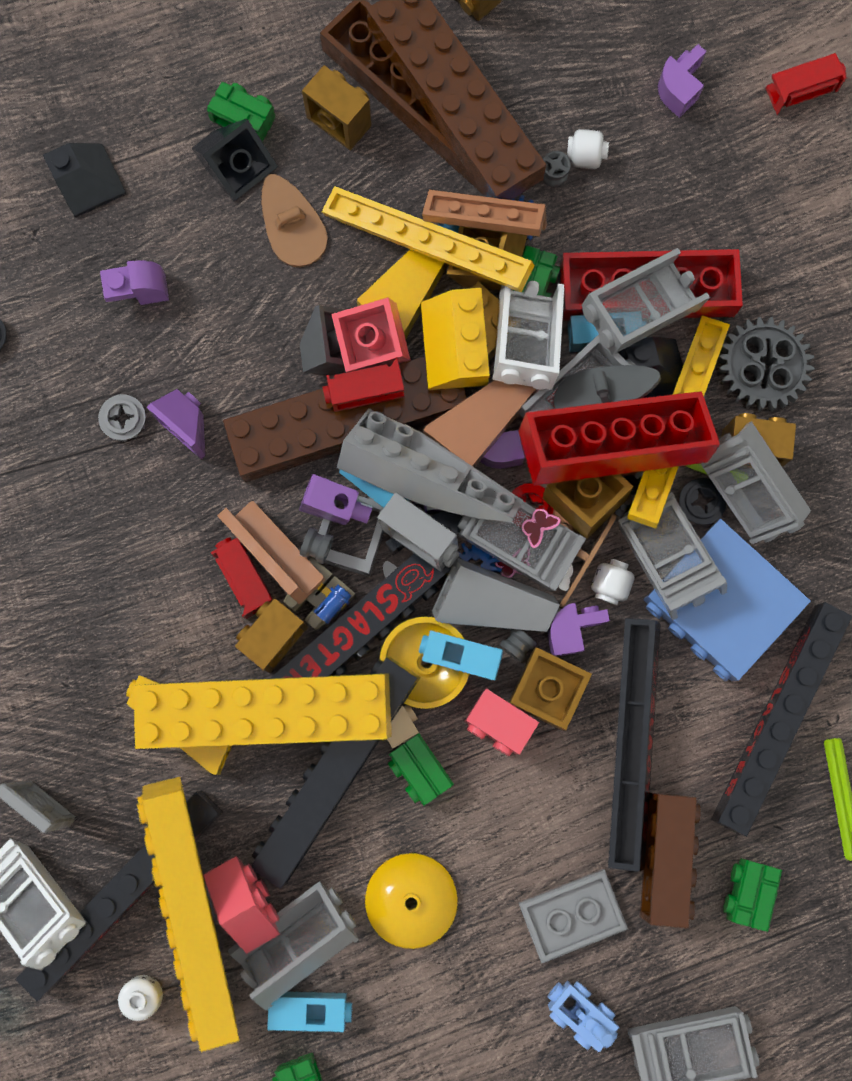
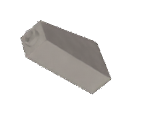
(492, 600)

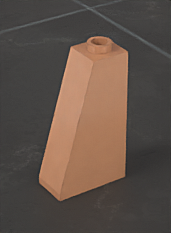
(479, 420)

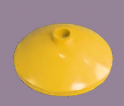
(438, 683)
(404, 878)

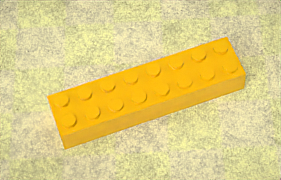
(262, 711)
(190, 919)

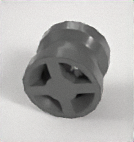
(556, 162)
(316, 545)
(518, 645)

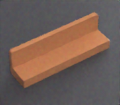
(485, 213)
(273, 551)

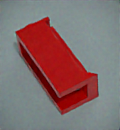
(806, 81)
(364, 387)
(241, 575)

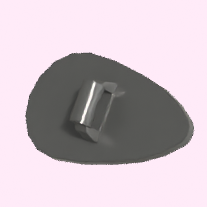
(606, 385)

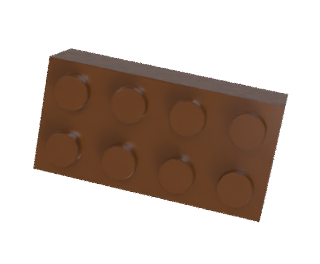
(670, 860)

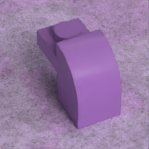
(677, 84)
(136, 280)
(505, 452)
(565, 630)

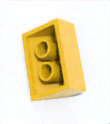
(455, 340)

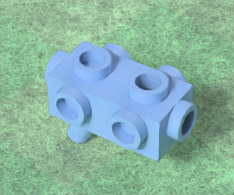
(591, 1023)

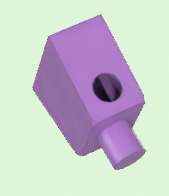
(320, 502)

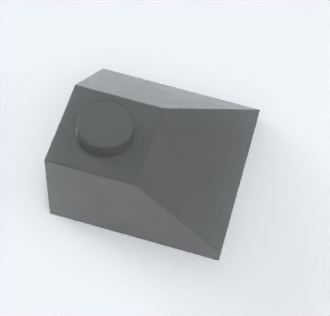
(320, 344)

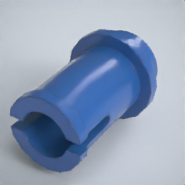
(332, 603)

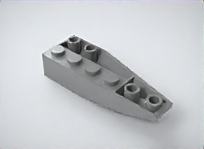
(422, 470)

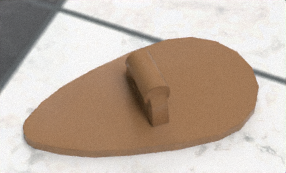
(292, 223)
(587, 558)

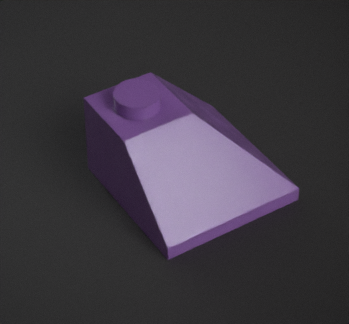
(182, 419)

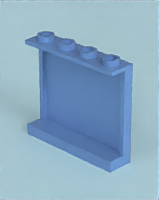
(747, 619)

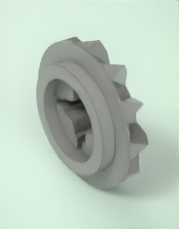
(112, 409)

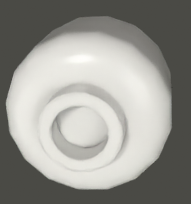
(587, 149)
(612, 582)
(140, 997)

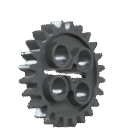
(790, 368)

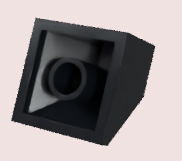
(235, 158)
(84, 176)
(658, 354)

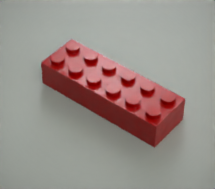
(714, 273)
(617, 437)

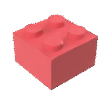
(371, 335)
(500, 722)
(242, 904)

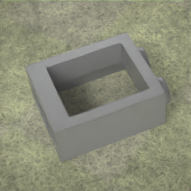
(419, 532)
(350, 562)

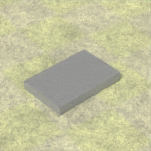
(36, 806)
(572, 916)

